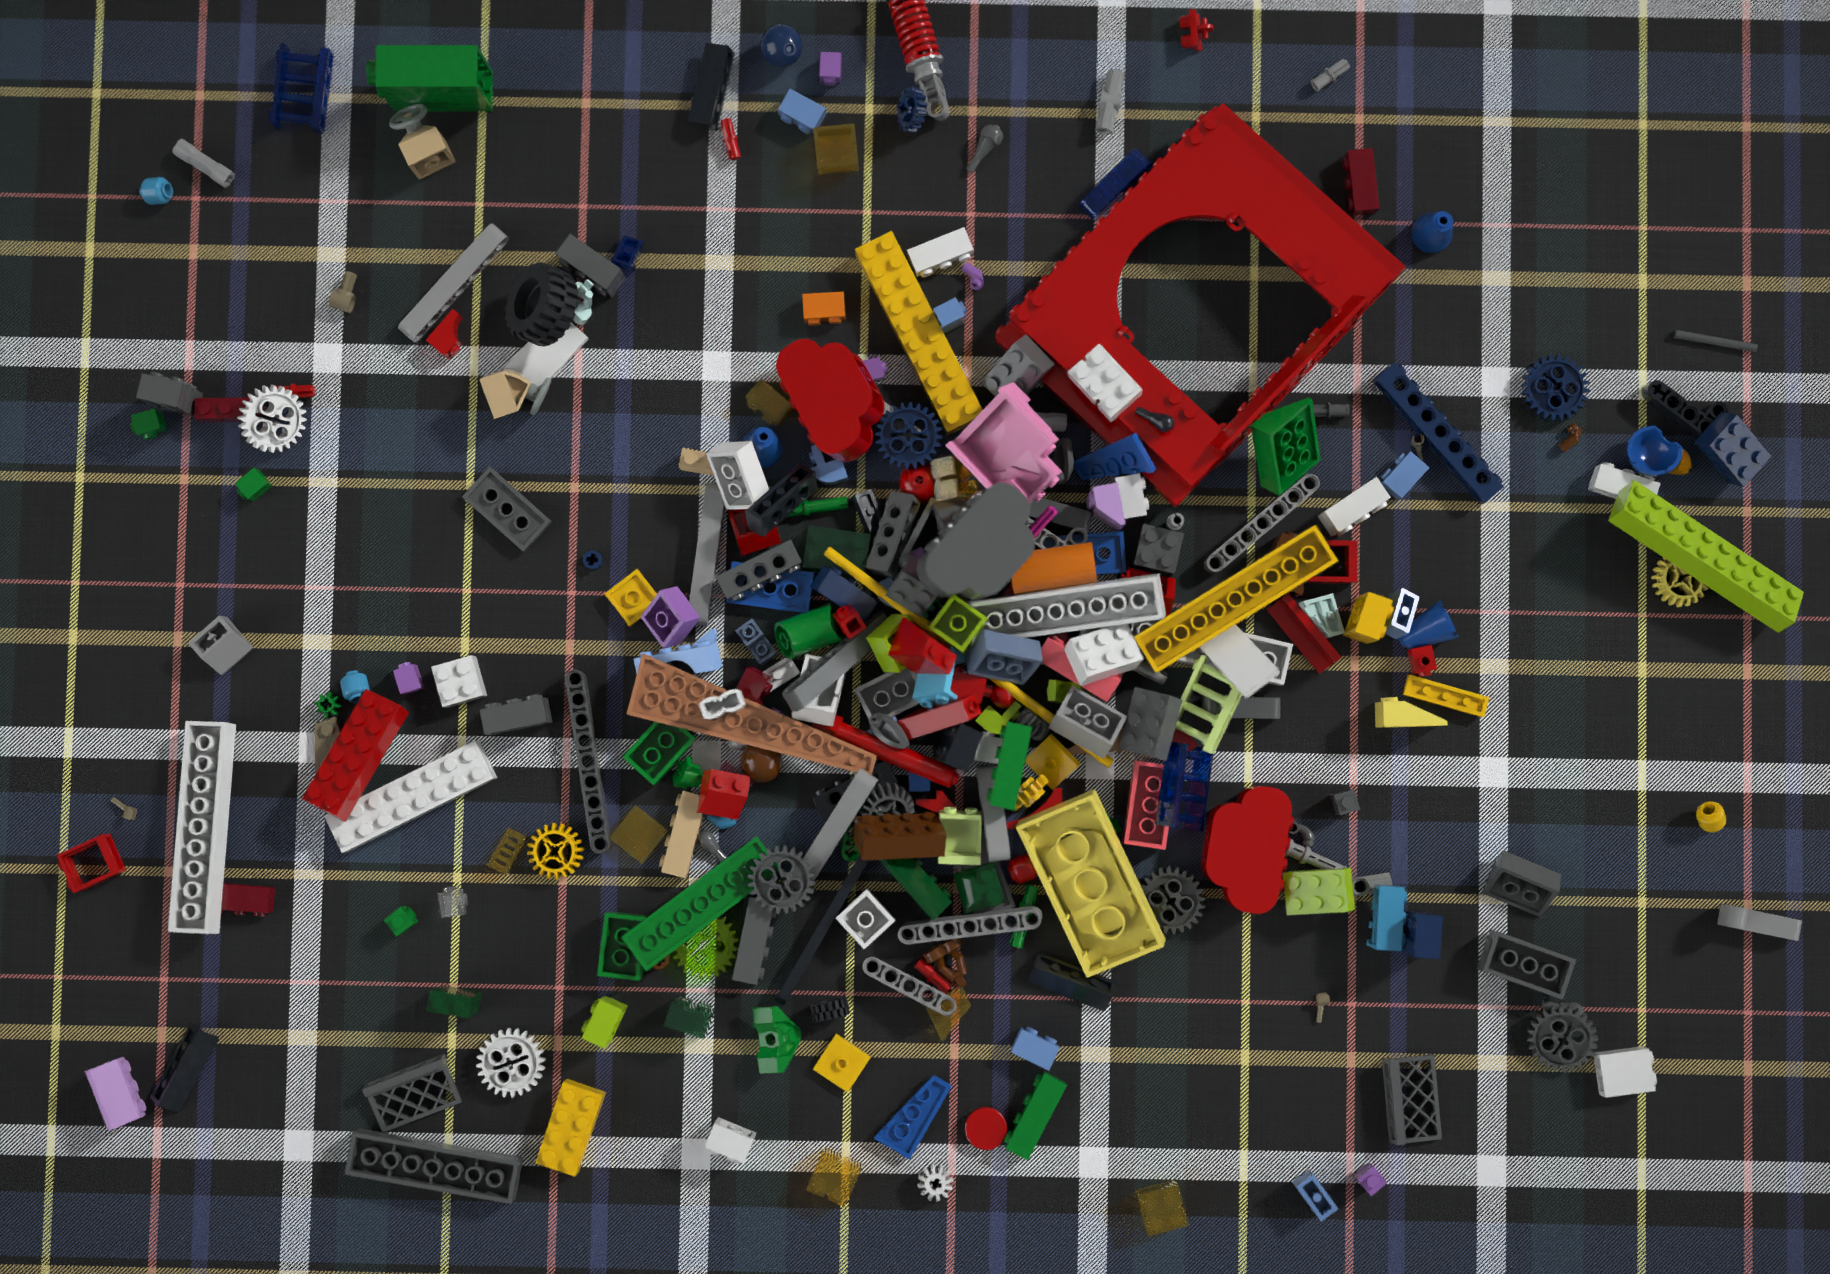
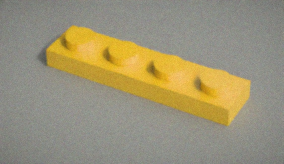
(1445, 696)

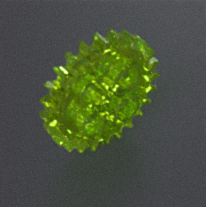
(716, 959)

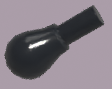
(1161, 421)

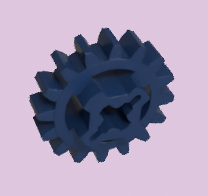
(911, 109)

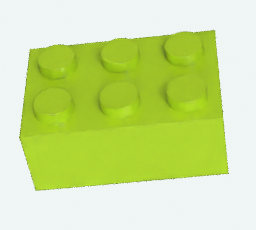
(1319, 891)

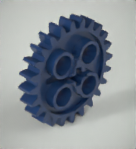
(1568, 376)
(907, 454)

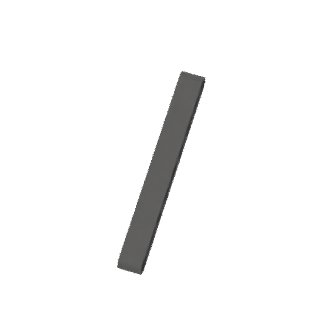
(581, 753)

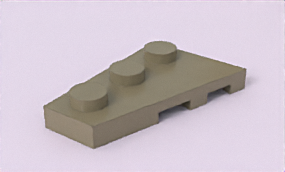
(325, 736)

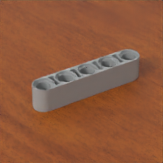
(993, 818)
(902, 979)

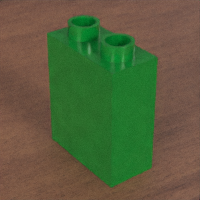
(432, 76)

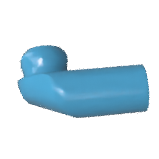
(721, 822)

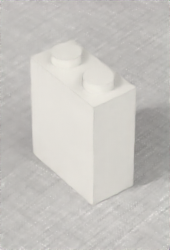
(1625, 1071)

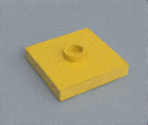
(631, 597)
(1052, 761)
(841, 1062)

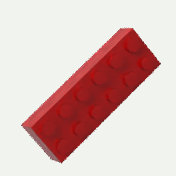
(355, 755)

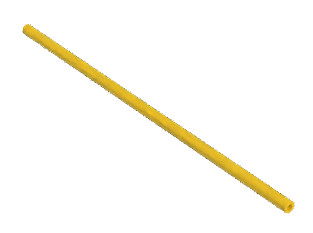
(923, 623)

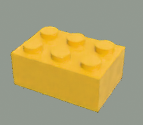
(1368, 618)

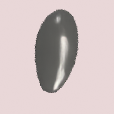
(1064, 459)
(888, 731)

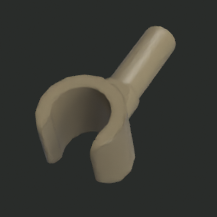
(1418, 446)
(129, 812)
(1321, 999)

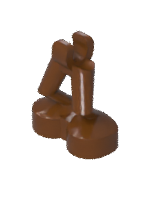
(948, 947)

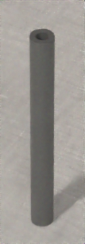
(1715, 340)

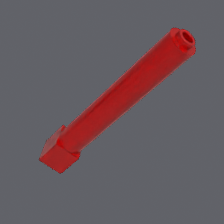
(902, 758)

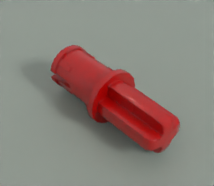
(730, 139)
(301, 391)
(933, 975)

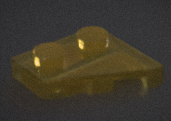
(945, 1024)

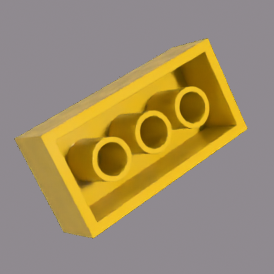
(570, 1127)

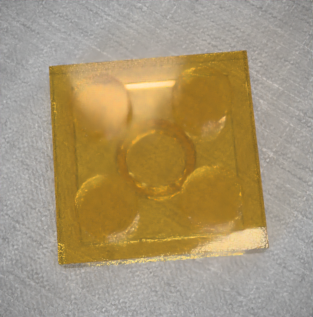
(639, 834)

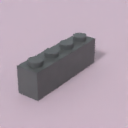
(753, 943)

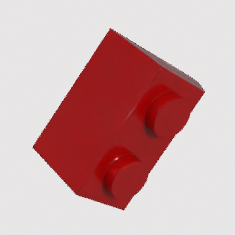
(748, 540)
(723, 793)

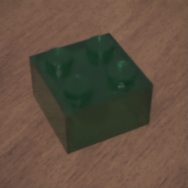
(689, 1017)

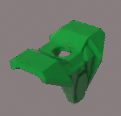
(787, 1034)

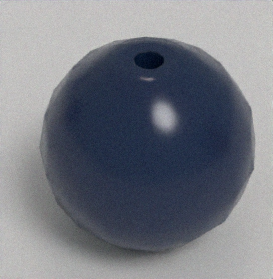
(781, 45)

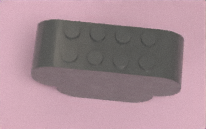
(980, 545)

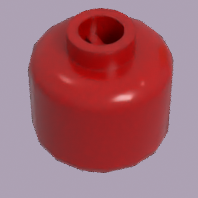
(1021, 869)

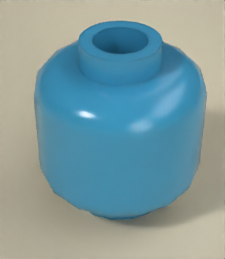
(156, 190)
(354, 685)

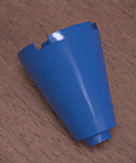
(1432, 231)
(766, 445)
(1430, 628)

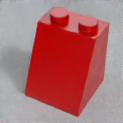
(920, 650)

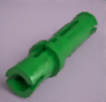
(822, 505)
(1028, 900)

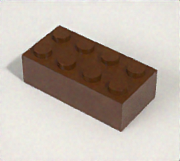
(899, 836)

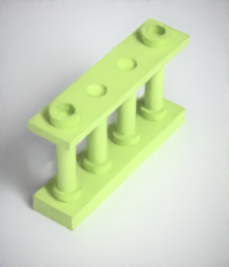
(1219, 721)

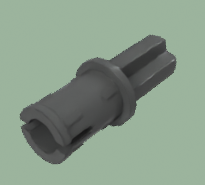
(1331, 410)

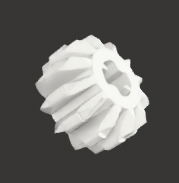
(939, 1188)

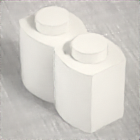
(717, 706)

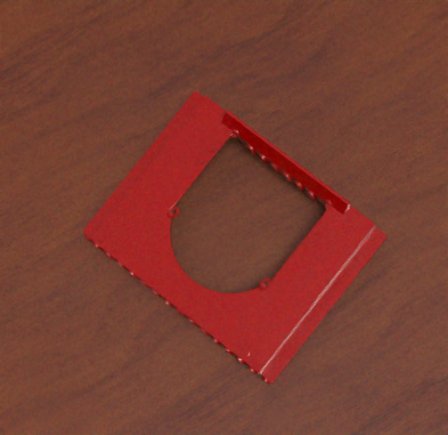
(1215, 173)

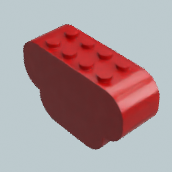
(832, 396)
(1248, 848)

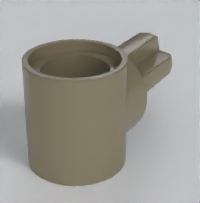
(343, 298)

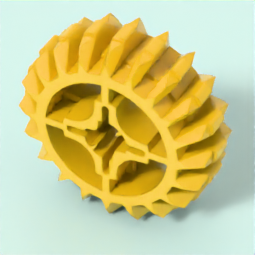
(541, 863)

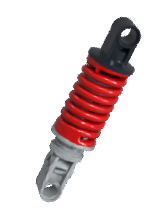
(920, 51)

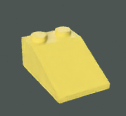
(1402, 714)

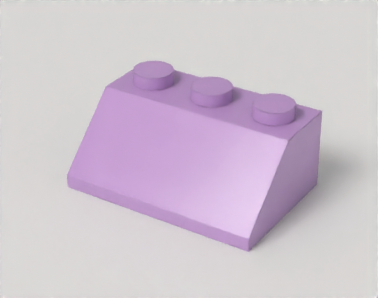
(1106, 505)
(116, 1093)

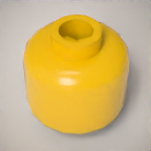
(1711, 816)

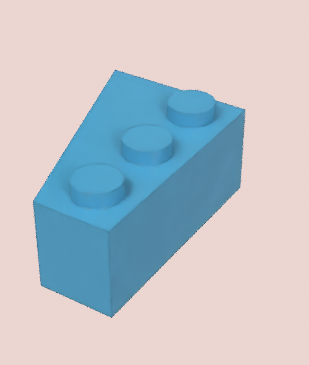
(1388, 918)

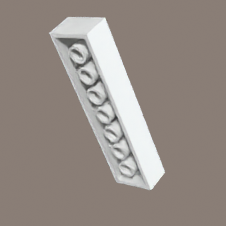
(413, 796)

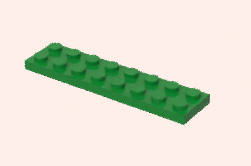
(695, 906)

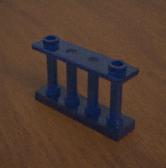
(318, 100)
(1172, 785)

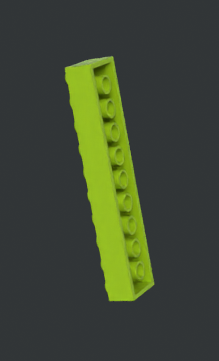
(1706, 556)

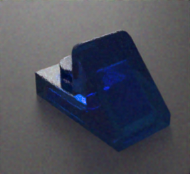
(627, 253)

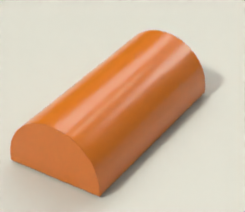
(1056, 569)

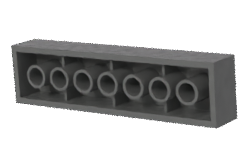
(433, 1165)

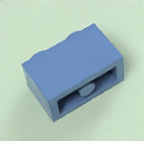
(801, 112)
(950, 315)
(1403, 475)
(1403, 613)
(1035, 1048)
(1315, 1195)

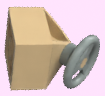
(423, 144)
(508, 390)

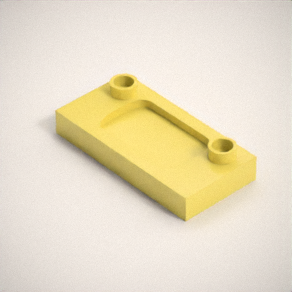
(1090, 883)

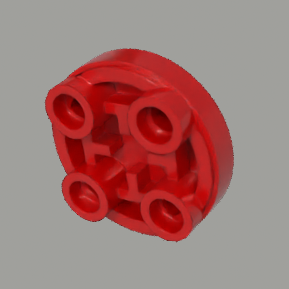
(985, 1128)

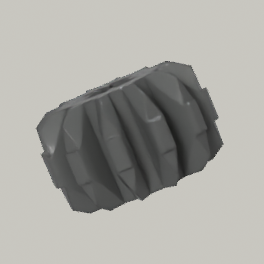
(1039, 726)

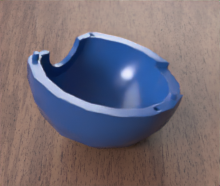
(1652, 453)

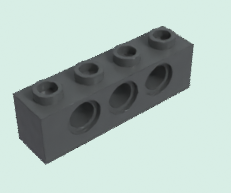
(907, 507)
(728, 579)

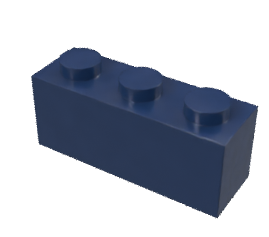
(843, 591)

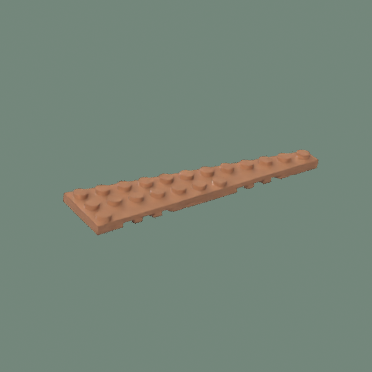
(674, 698)

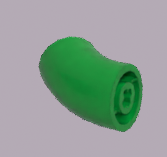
(808, 631)

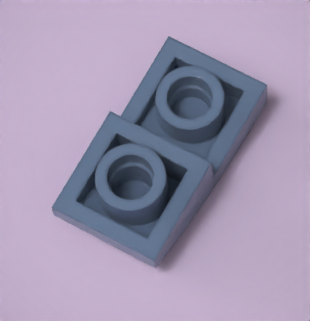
(756, 642)

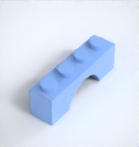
(700, 658)

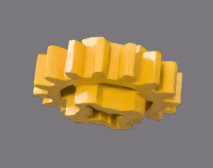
(1030, 791)

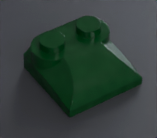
(979, 887)

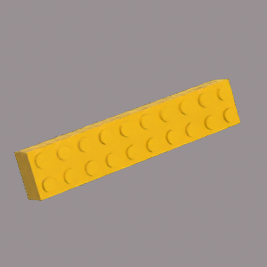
(919, 332)
(1235, 598)

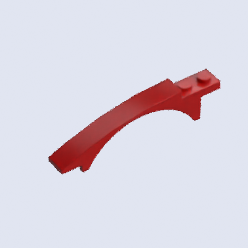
(942, 801)

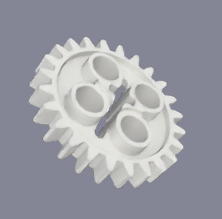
(266, 436)
(517, 1079)

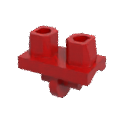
(1192, 22)

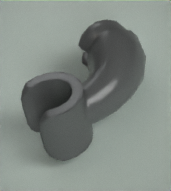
(1307, 834)

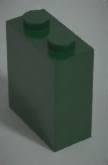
(454, 1001)

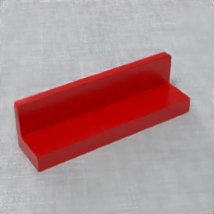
(1303, 633)

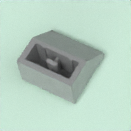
(221, 644)

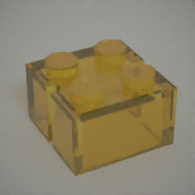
(836, 148)
(947, 473)
(834, 1177)
(1161, 1208)

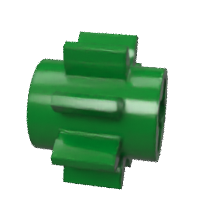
(321, 704)

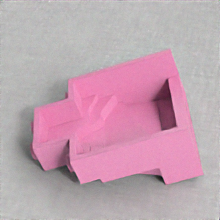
(1009, 445)

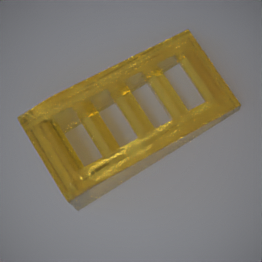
(509, 862)

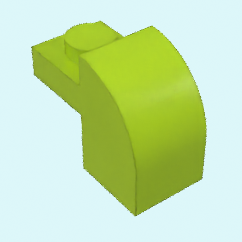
(1058, 690)
(992, 721)

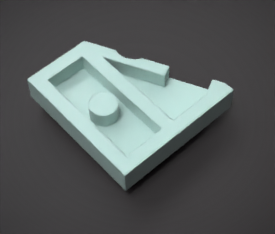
(1324, 615)

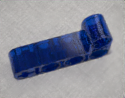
(1130, 168)

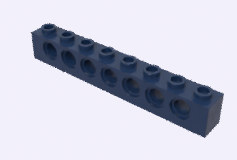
(1439, 445)

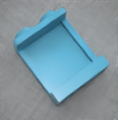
(935, 688)

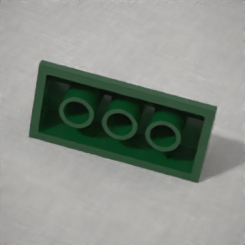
(919, 884)

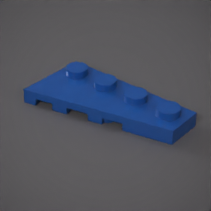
(1117, 458)
(913, 1119)

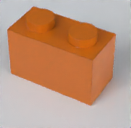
(823, 307)

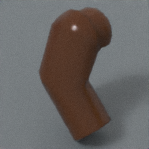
(1573, 439)

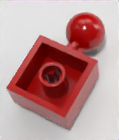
(967, 684)

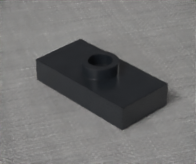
(867, 510)

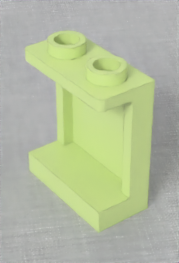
(963, 836)

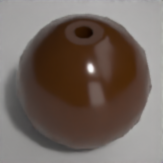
(760, 764)

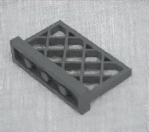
(402, 1078)
(1395, 1104)

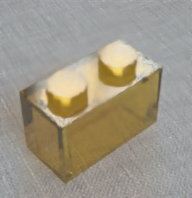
(768, 402)

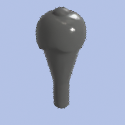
(990, 137)

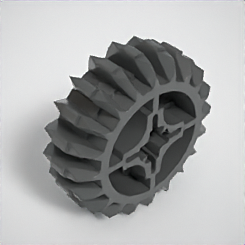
(883, 801)

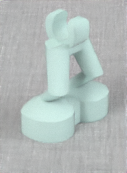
(583, 309)

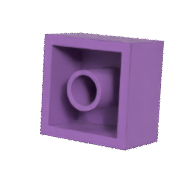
(670, 617)

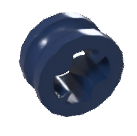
(596, 565)

